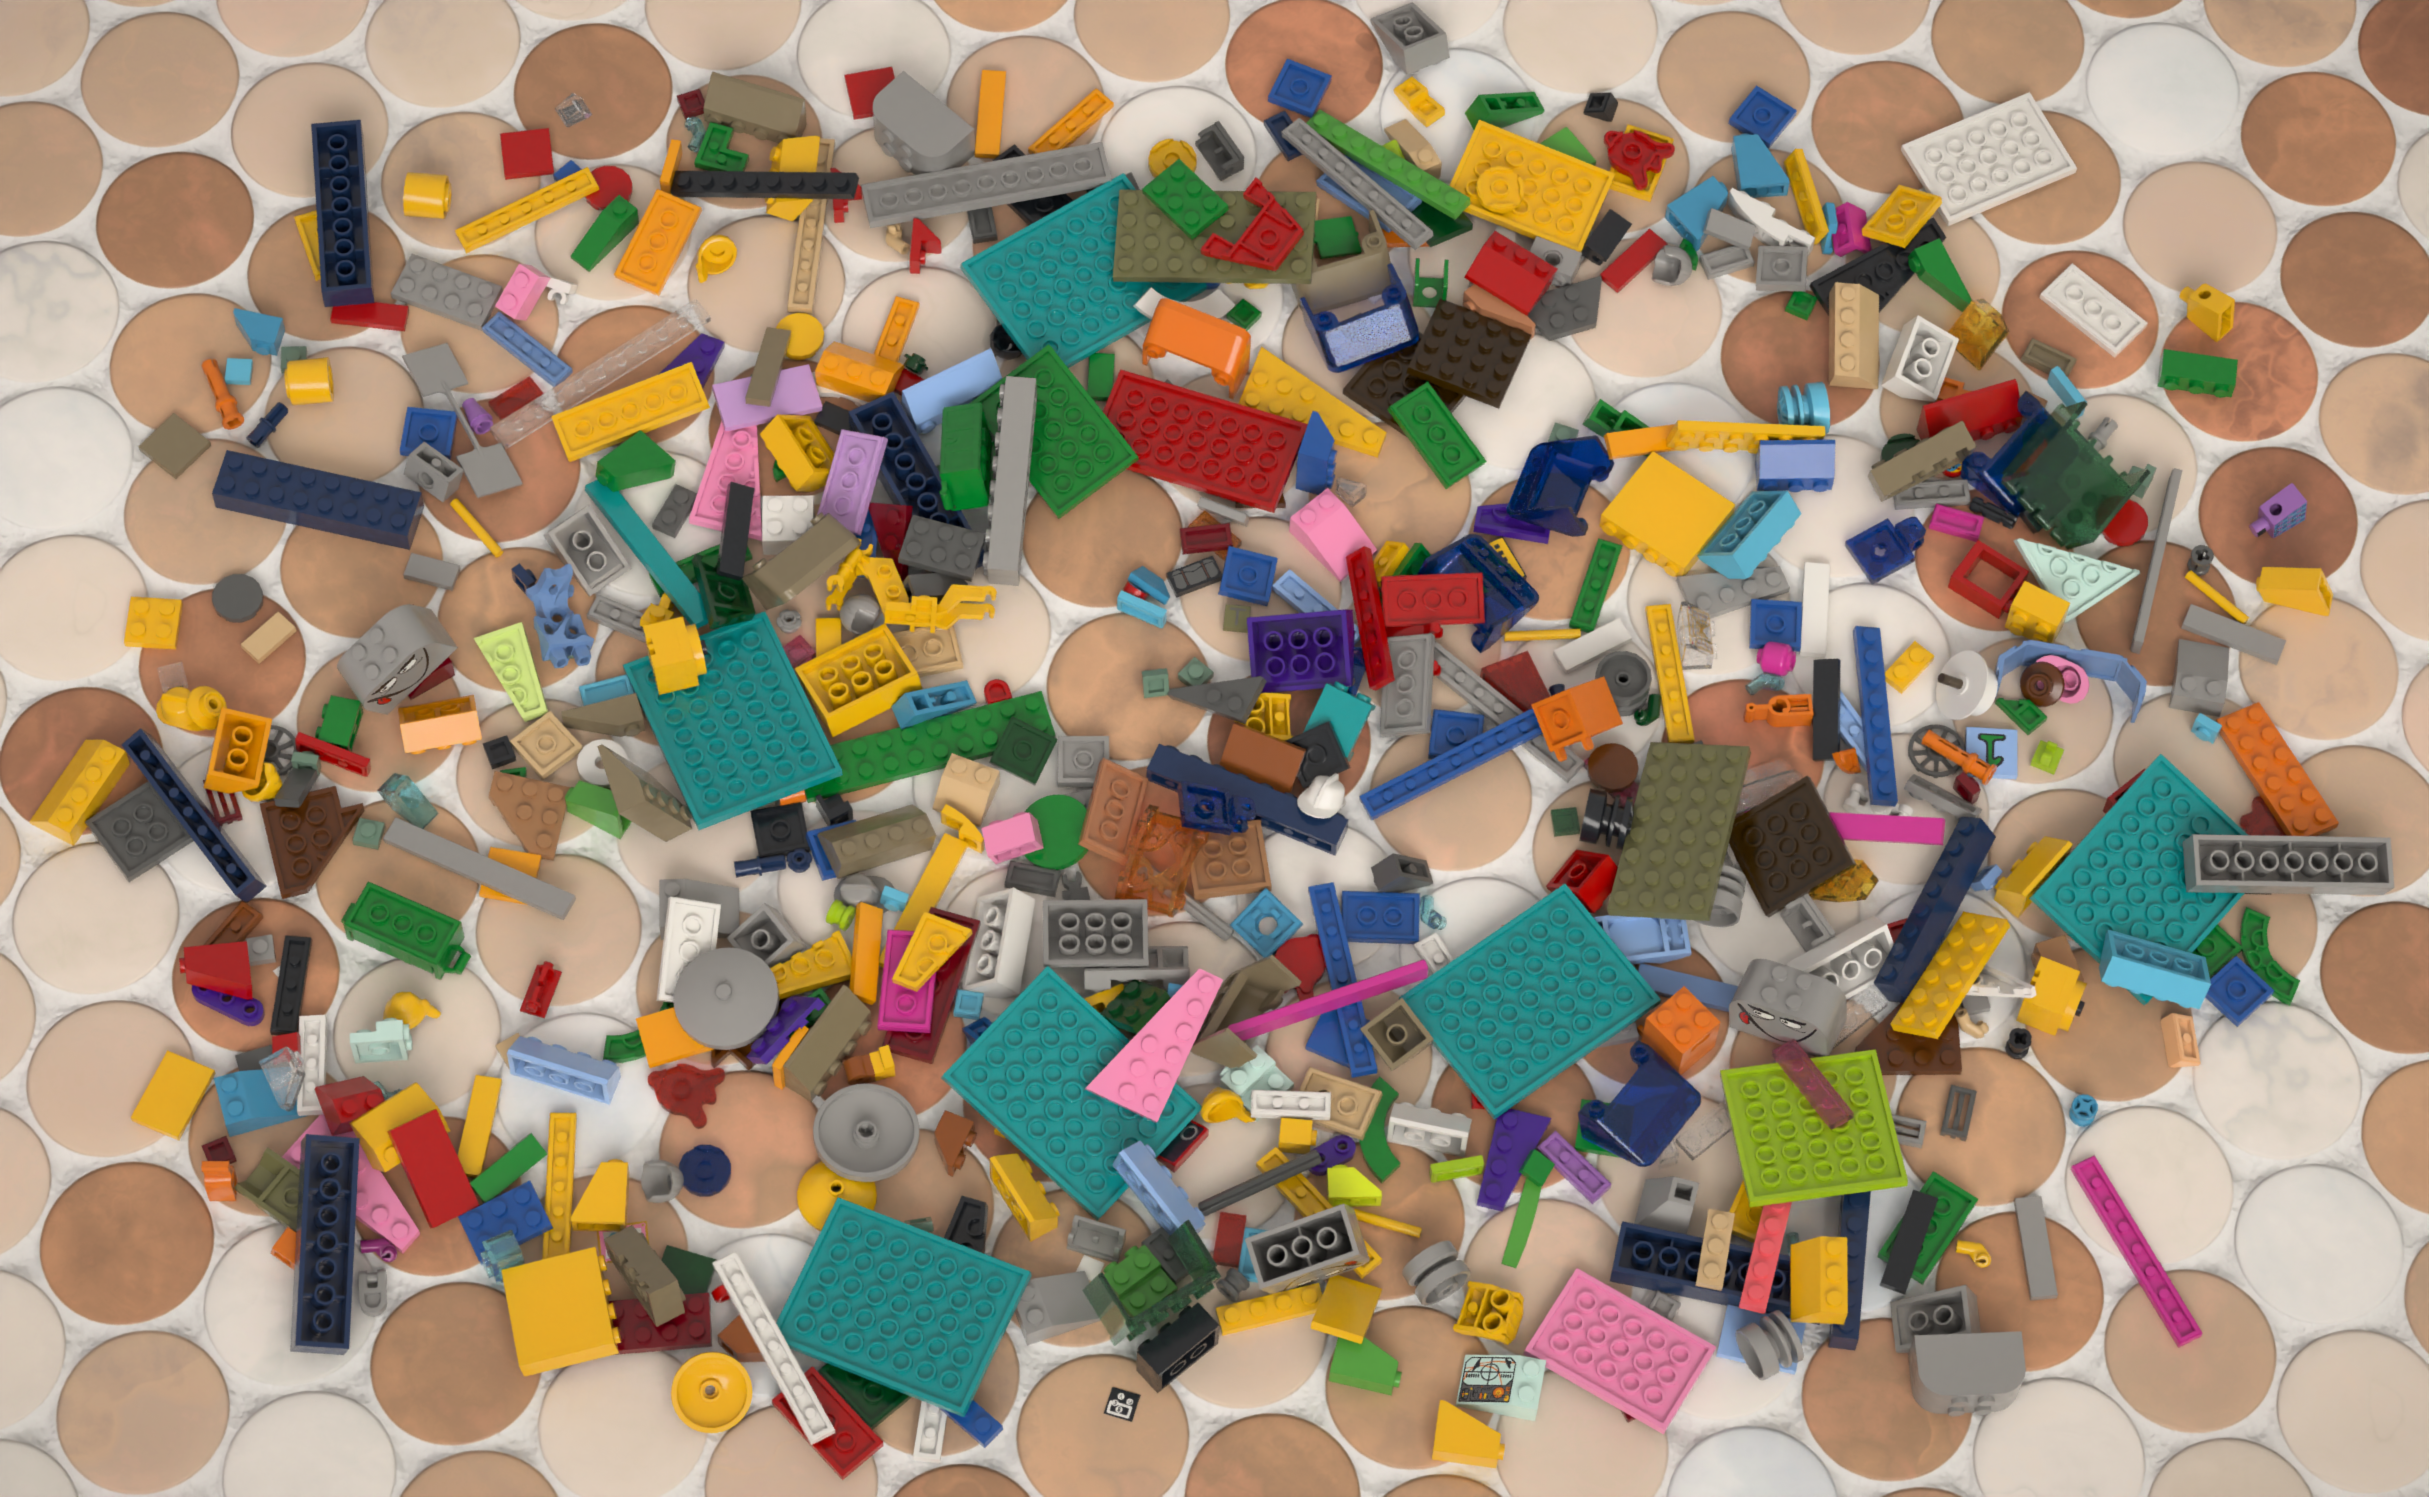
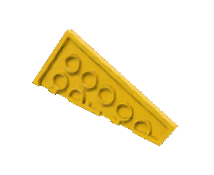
(1289, 394)

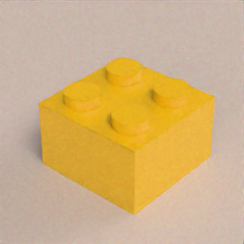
(2036, 614)

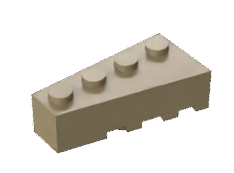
(1922, 461)
(646, 1275)

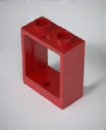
(1977, 595)

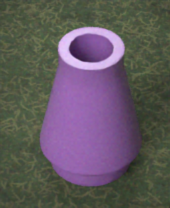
(477, 416)

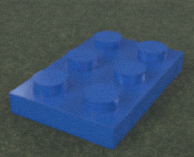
(515, 1210)

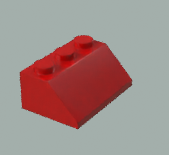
(1511, 273)

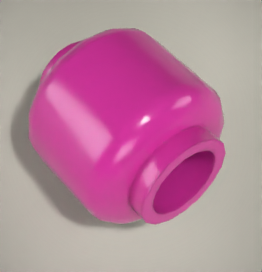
(1776, 658)

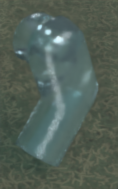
(698, 131)
(1765, 681)
(1429, 915)

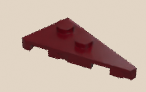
(891, 526)

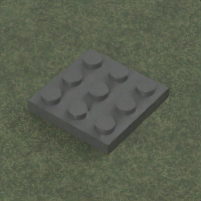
(138, 831)

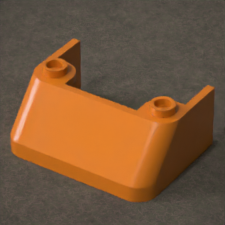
(1201, 340)

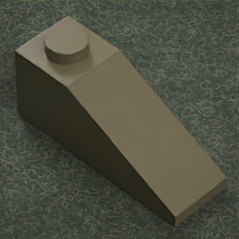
(610, 717)

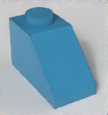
(261, 331)

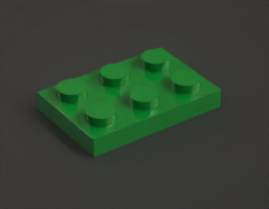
(1185, 199)

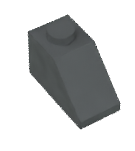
(1401, 874)

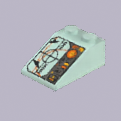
(1502, 1385)

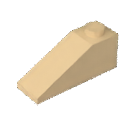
(1415, 147)

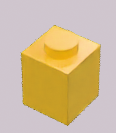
(1296, 1136)

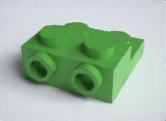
(1139, 1280)

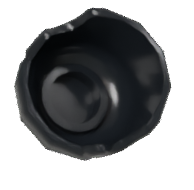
(1000, 342)

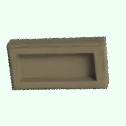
(2046, 358)

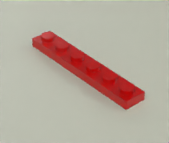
(1370, 618)

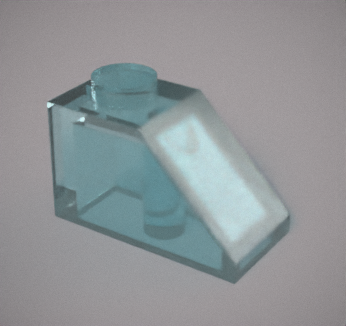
(407, 800)

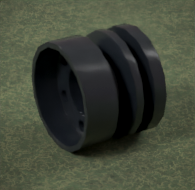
(1606, 819)

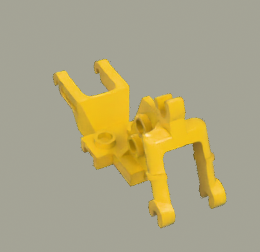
(893, 598)

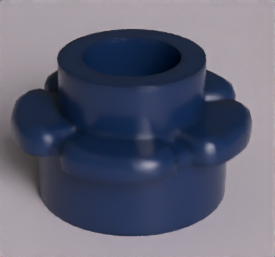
(803, 865)

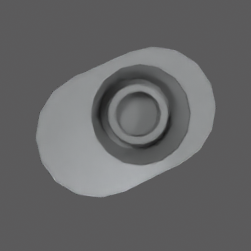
(863, 889)

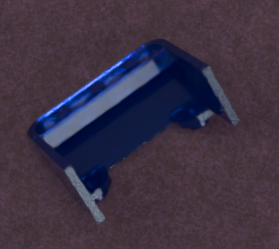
(1367, 334)

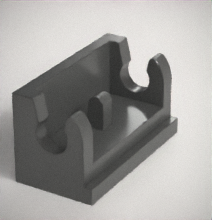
(1220, 151)

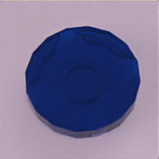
(705, 1170)

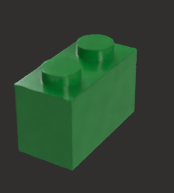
(340, 722)

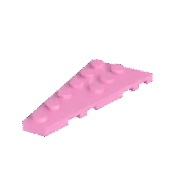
(731, 460)
(1151, 1062)
(376, 1201)

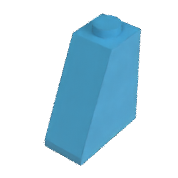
(1756, 168)
(1690, 210)

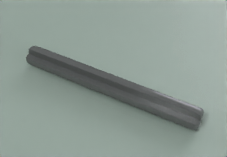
(1260, 1183)

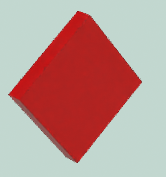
(864, 87)
(527, 153)

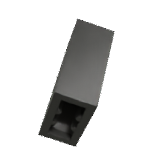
(930, 584)

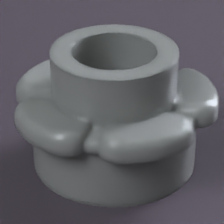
(789, 627)

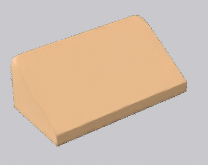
(2180, 1040)

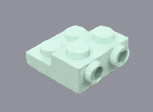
(387, 1043)
(1255, 1075)

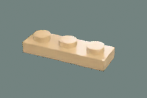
(1715, 1249)

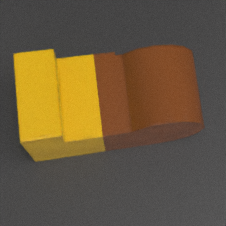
(870, 1067)

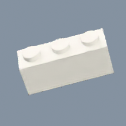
(1920, 361)
(1429, 1129)

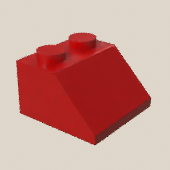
(1588, 877)
(347, 1101)

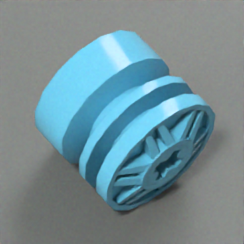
(1805, 409)

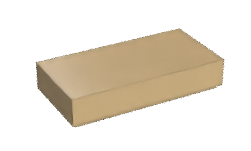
(268, 637)

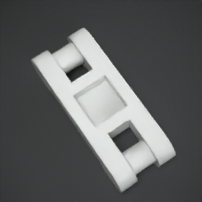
(1859, 792)

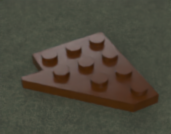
(306, 837)
(1914, 1054)

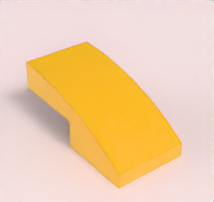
(1418, 102)
(967, 830)

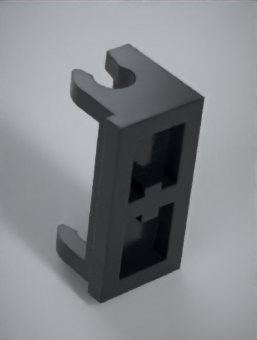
(1605, 237)

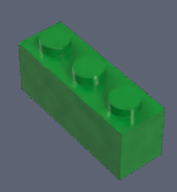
(2197, 373)

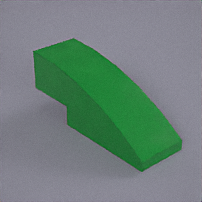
(1606, 419)

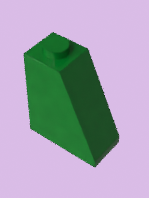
(634, 464)

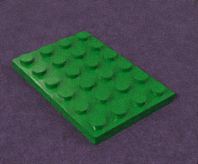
(1073, 439)

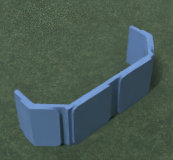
(2095, 664)

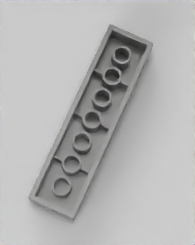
(1011, 485)
(2288, 864)

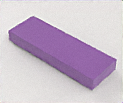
(1574, 1167)

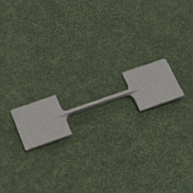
(485, 467)

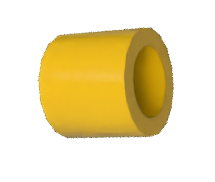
(427, 195)
(309, 381)

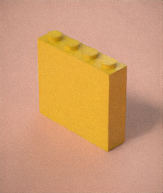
(1666, 515)
(561, 1311)

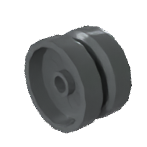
(1627, 679)

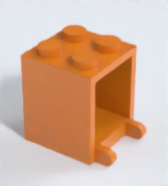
(1577, 716)
(1681, 1030)

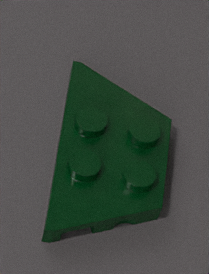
(723, 598)

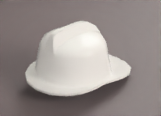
(1323, 797)

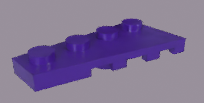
(1512, 1140)

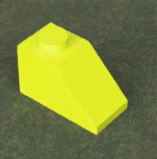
(1351, 1188)

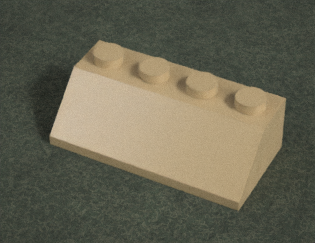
(1853, 336)

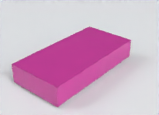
(1956, 522)

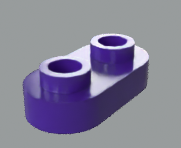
(1334, 1155)

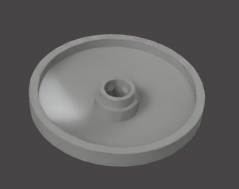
(726, 998)
(866, 1132)

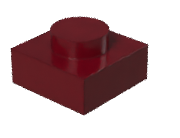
(1967, 788)

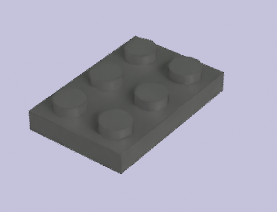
(942, 548)

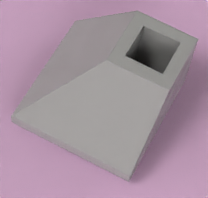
(1667, 1204)

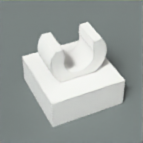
(562, 287)

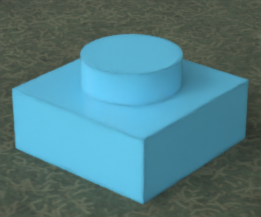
(2206, 728)
(894, 899)

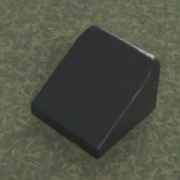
(1601, 106)

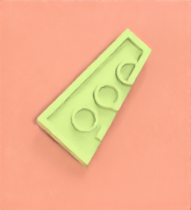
(514, 666)

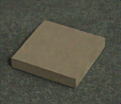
(174, 446)

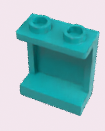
(1346, 713)

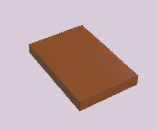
(1262, 757)

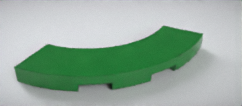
(2258, 957)
(627, 1046)
(1374, 1144)

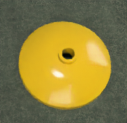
(817, 1198)
(717, 1410)

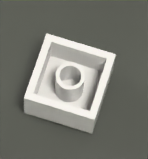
(784, 521)

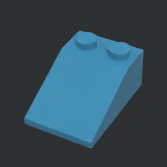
(249, 1102)

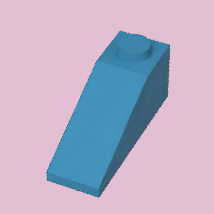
(932, 703)

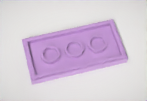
(793, 396)
(853, 478)

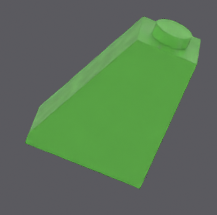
(596, 807)
(1364, 1367)

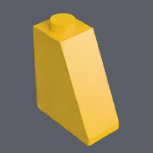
(2296, 588)
(604, 1200)
(1465, 1439)

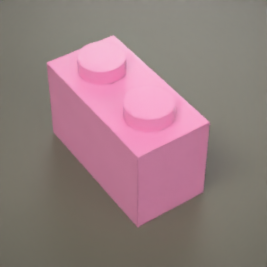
(522, 292)
(1012, 837)

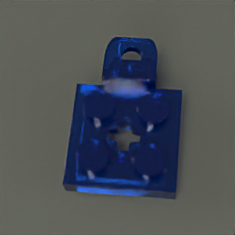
(1897, 541)
(1222, 811)

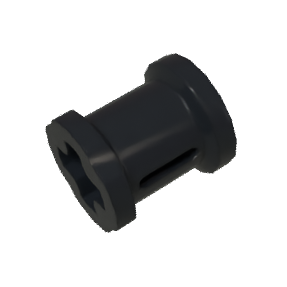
(2022, 1039)

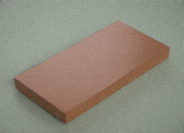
(1113, 811)

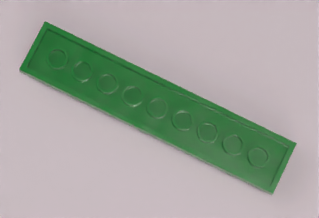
(928, 745)

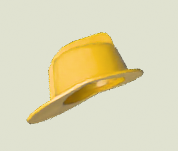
(173, 709)

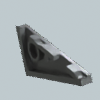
(1227, 698)

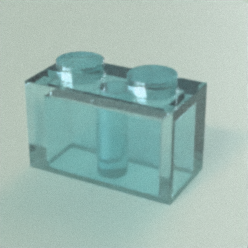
(501, 1253)

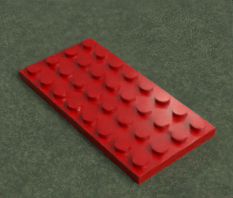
(1205, 440)

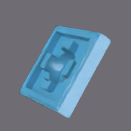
(1266, 906)

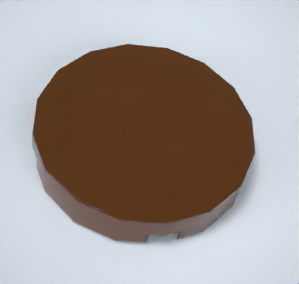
(1612, 767)

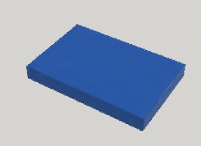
(1381, 917)

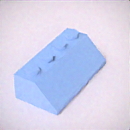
(951, 387)
(563, 1069)
(1156, 1189)

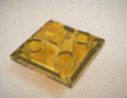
(1979, 332)
(1850, 886)

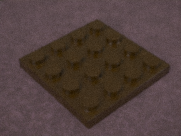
(1469, 353)
(1386, 382)
(1789, 846)

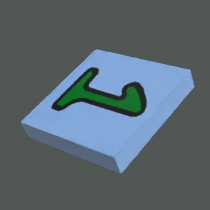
(1994, 747)

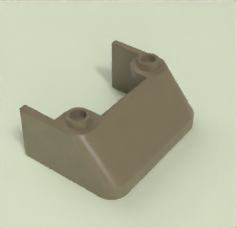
(1350, 278)
(801, 562)
(1241, 997)

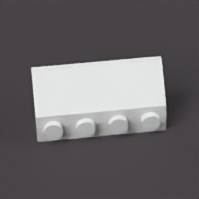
(1000, 945)
(1850, 957)

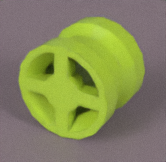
(840, 915)

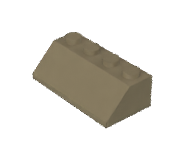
(754, 109)
(877, 840)
(827, 1045)

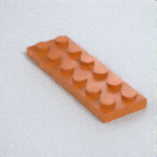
(2276, 772)

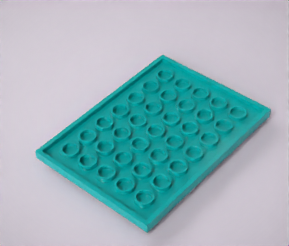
(1058, 280)
(740, 732)
(2133, 870)
(1530, 1001)
(1031, 1086)
(901, 1306)

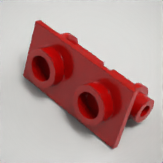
(541, 990)

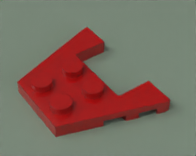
(1266, 239)

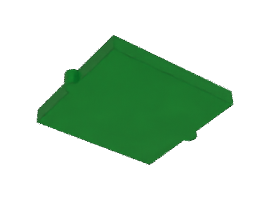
(1336, 237)

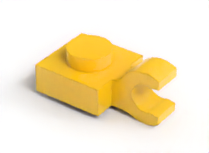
(658, 613)

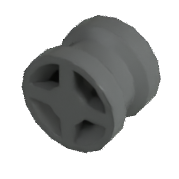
(1232, 1284)

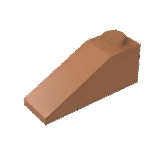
(1486, 304)

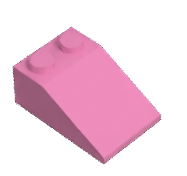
(1329, 532)

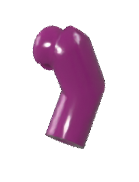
(381, 1247)

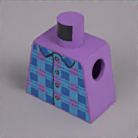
(2280, 513)

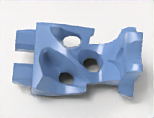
(555, 638)

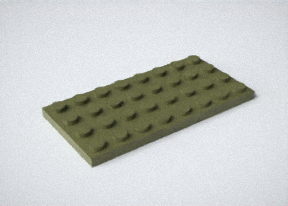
(1158, 251)
(1679, 831)

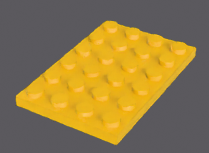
(1559, 192)

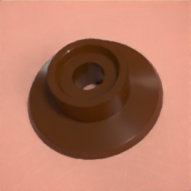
(2052, 681)

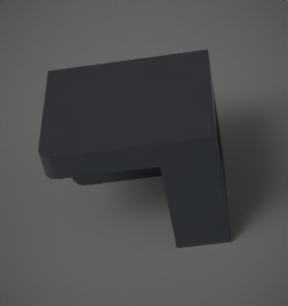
(834, 809)

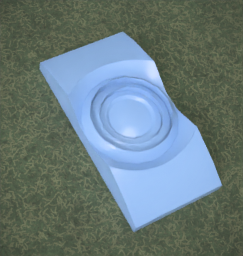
(1647, 938)

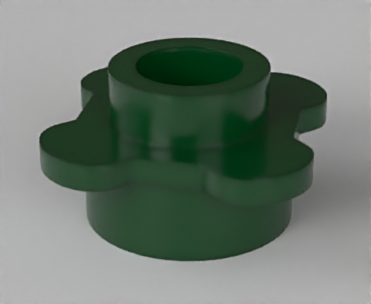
(915, 363)

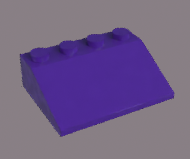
(1302, 649)

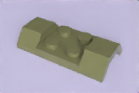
(274, 1188)

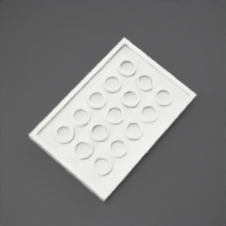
(1989, 158)

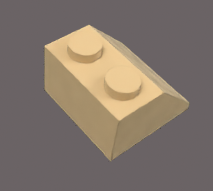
(967, 788)

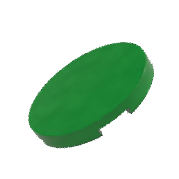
(1060, 829)

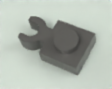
(1073, 890)

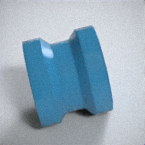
(2084, 1104)

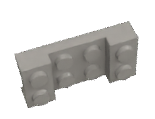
(1164, 963)

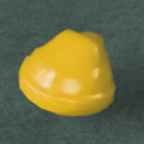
(715, 256)
(268, 786)
(409, 1008)
(1224, 1105)

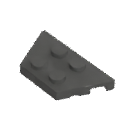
(1568, 309)

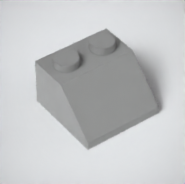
(767, 936)

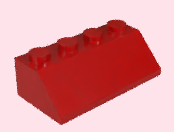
(1982, 411)

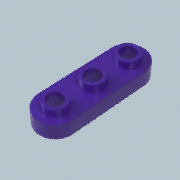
(233, 1009)

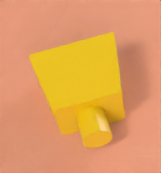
(2209, 310)

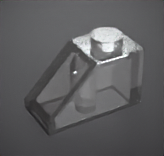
(284, 1076)

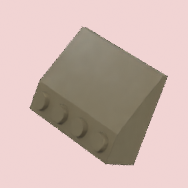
(643, 798)

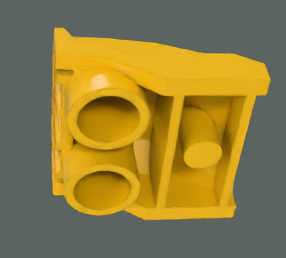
(1271, 715)
(1490, 1313)

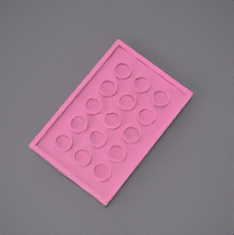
(1620, 1350)

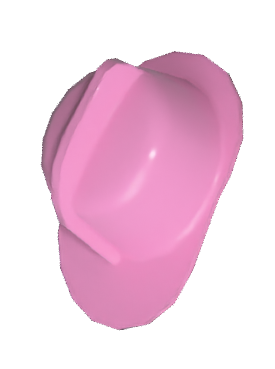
(2074, 677)

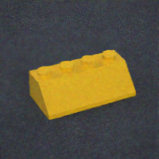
(81, 790)

